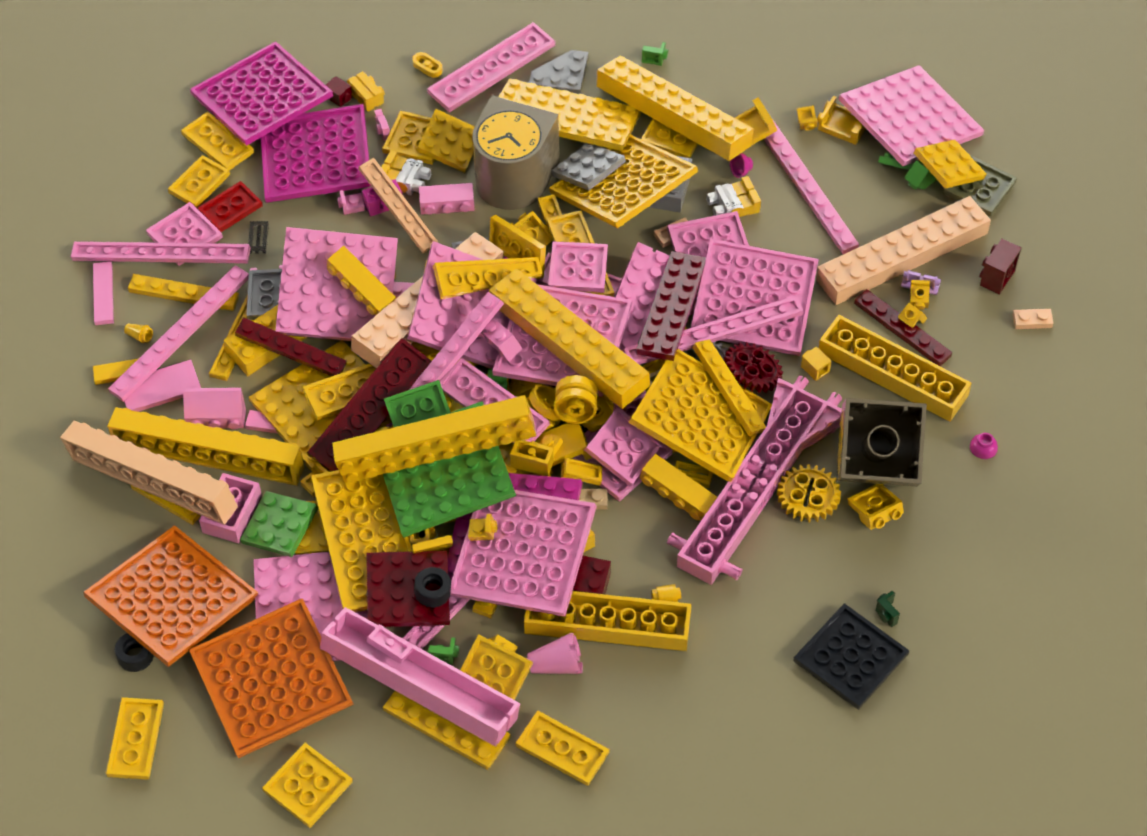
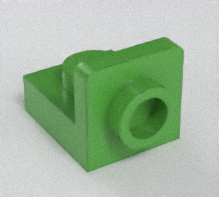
(654, 55)
(445, 653)

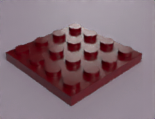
(391, 589)

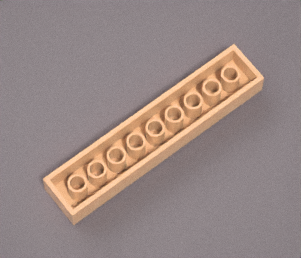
(902, 250)
(385, 330)
(150, 472)

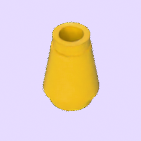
(142, 333)

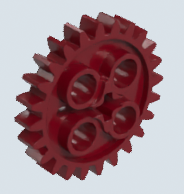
(753, 367)

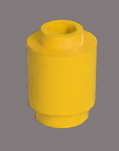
(666, 593)

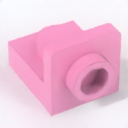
(351, 203)

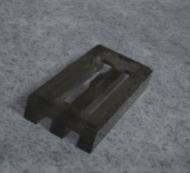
(257, 248)

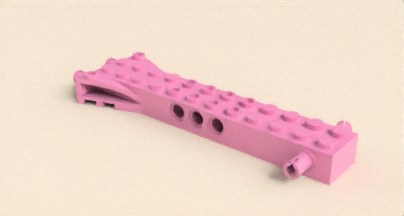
(793, 425)

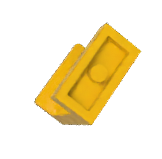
(759, 120)
(839, 122)
(573, 442)

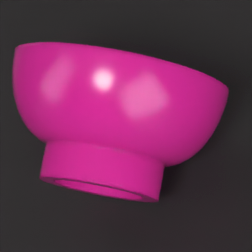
(741, 165)
(984, 446)

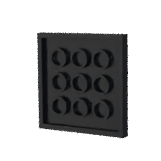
(851, 656)

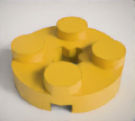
(605, 407)

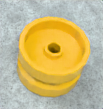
(575, 399)
(542, 401)

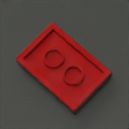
(230, 206)

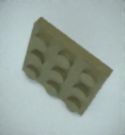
(986, 192)

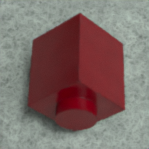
(341, 91)

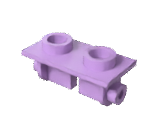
(909, 275)

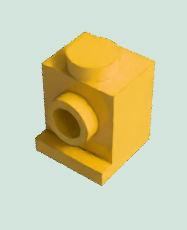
(919, 287)

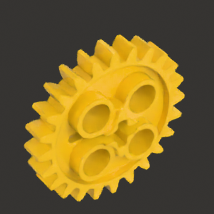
(790, 488)

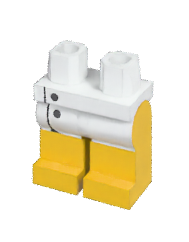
(406, 172)
(735, 197)

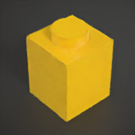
(815, 363)

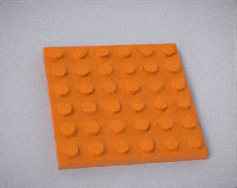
(171, 595)
(270, 678)

